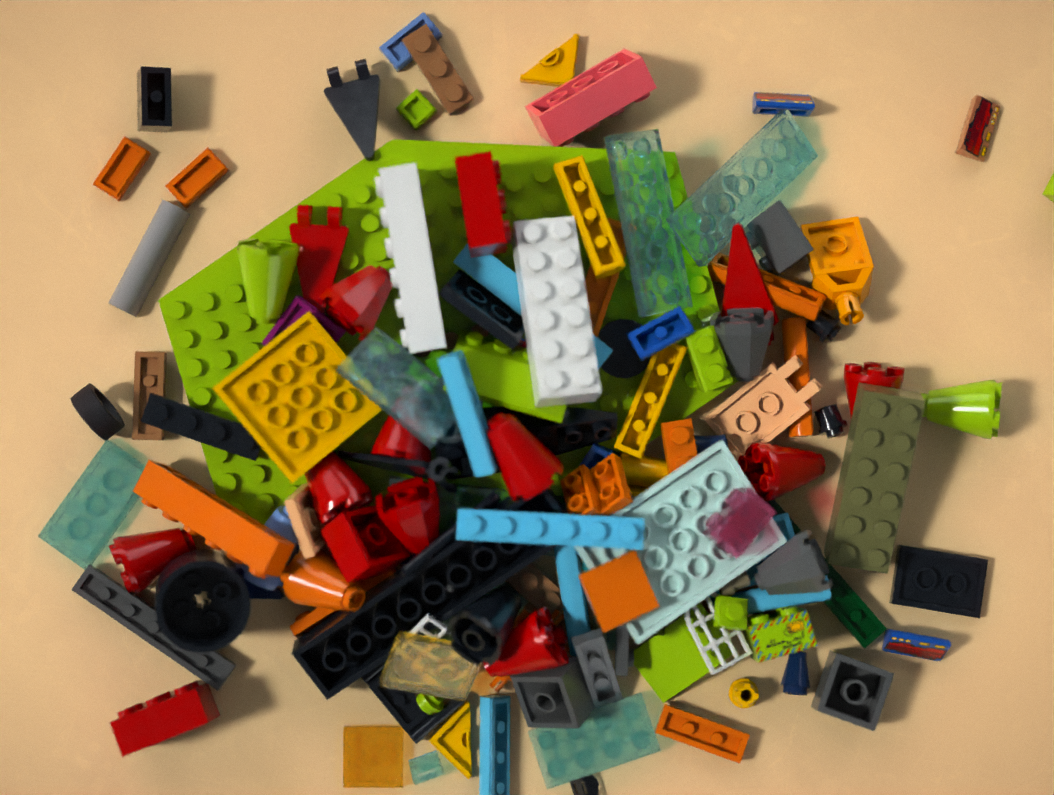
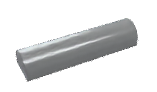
(149, 258)

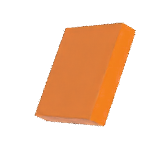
(618, 590)

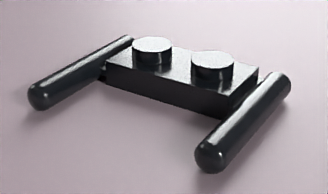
(405, 707)

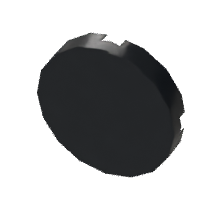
(623, 360)

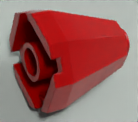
(358, 300)
(411, 512)

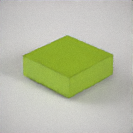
(416, 109)

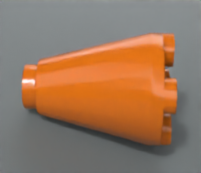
(320, 584)

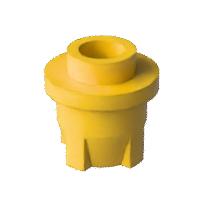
(737, 687)

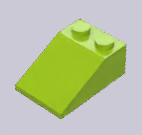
(673, 659)

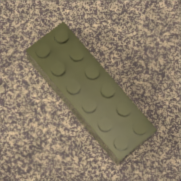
(873, 477)

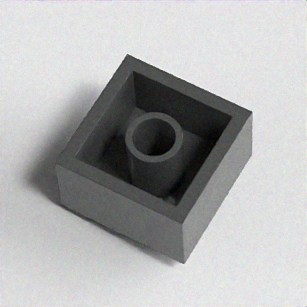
(852, 690)

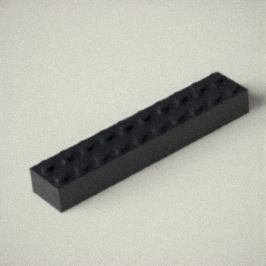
(462, 572)

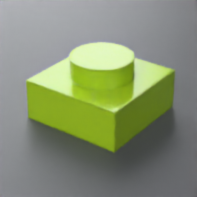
(730, 613)

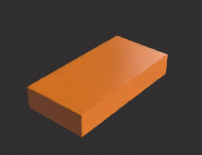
(122, 168)
(197, 178)

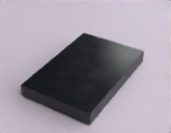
(484, 308)
(938, 581)

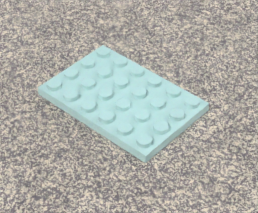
(675, 553)

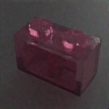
(738, 521)

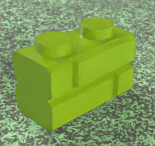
(707, 359)

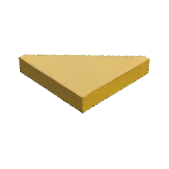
(555, 67)
(455, 740)

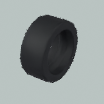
(97, 412)

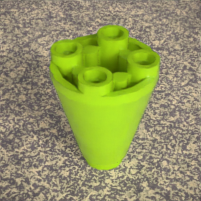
(966, 407)

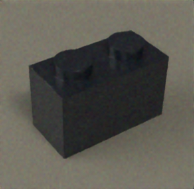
(154, 99)

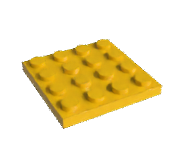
(296, 398)

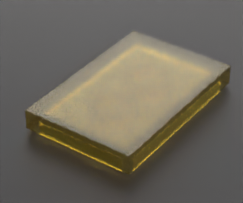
(428, 668)

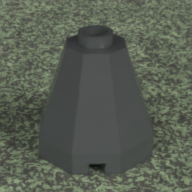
(743, 339)
(794, 568)

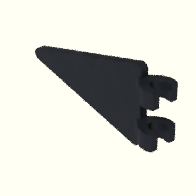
(356, 105)
(409, 467)

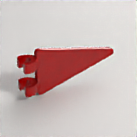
(318, 251)
(744, 280)

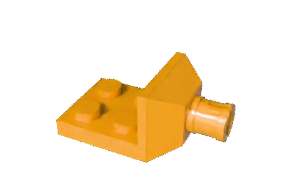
(840, 265)

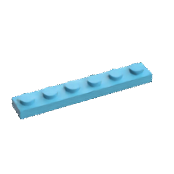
(550, 529)

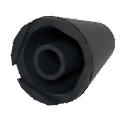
(485, 626)

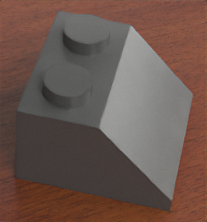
(777, 239)
(554, 696)

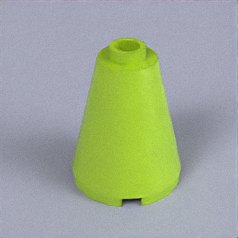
(267, 275)

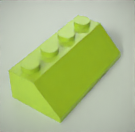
(502, 375)

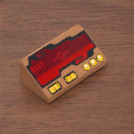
(978, 128)

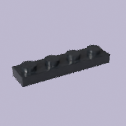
(200, 426)

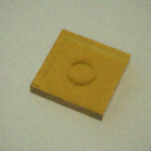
(373, 757)

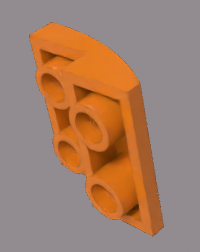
(598, 489)

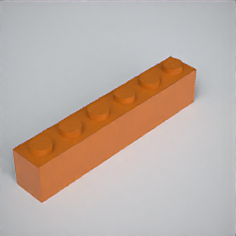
(214, 519)

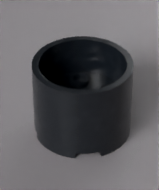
(206, 624)

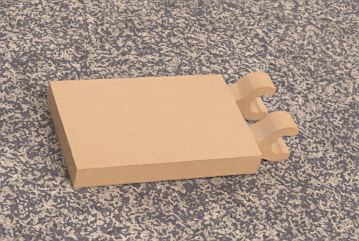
(762, 407)

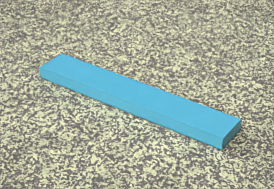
(503, 284)

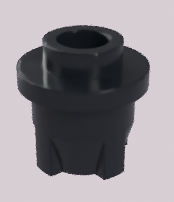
(825, 326)
(830, 421)

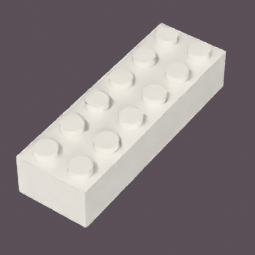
(412, 258)
(555, 311)

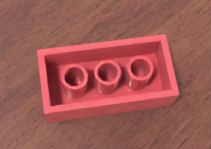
(591, 98)

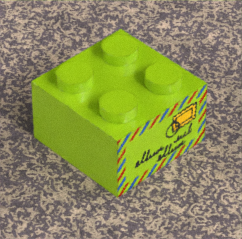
(779, 633)

